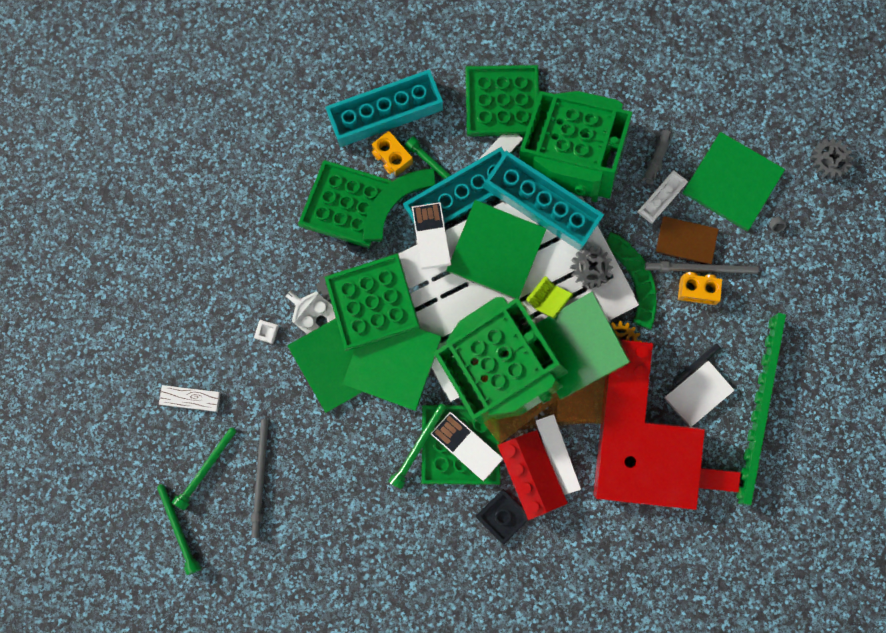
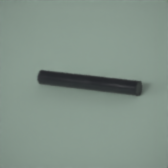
(696, 364)

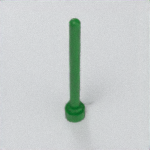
(413, 146)
(399, 478)
(182, 500)
(191, 564)

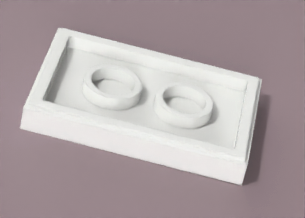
(699, 394)

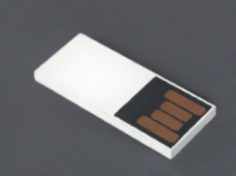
(431, 236)
(466, 446)

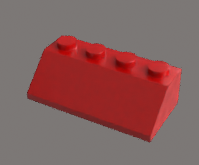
(532, 474)

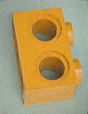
(395, 151)
(700, 294)

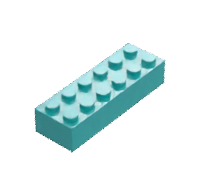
(384, 108)
(459, 190)
(542, 200)

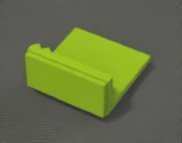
(548, 298)

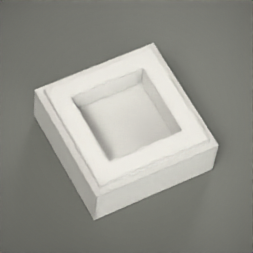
(266, 331)

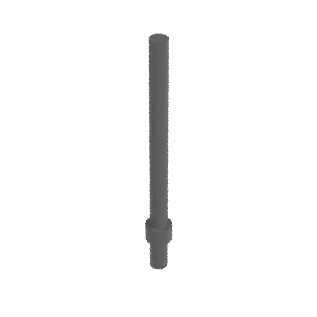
(665, 267)
(257, 517)

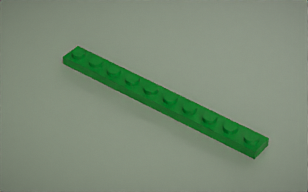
(759, 416)

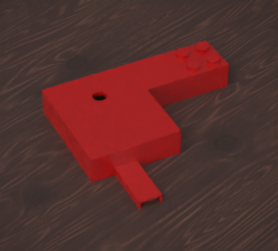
(665, 454)

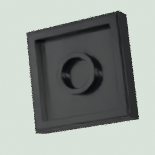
(502, 517)

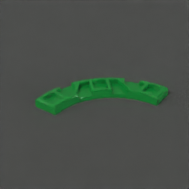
(390, 197)
(641, 278)

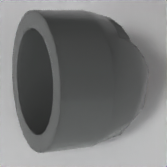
(777, 228)

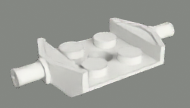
(308, 310)

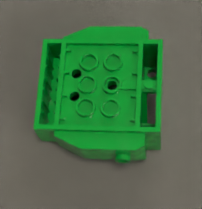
(572, 160)
(513, 381)

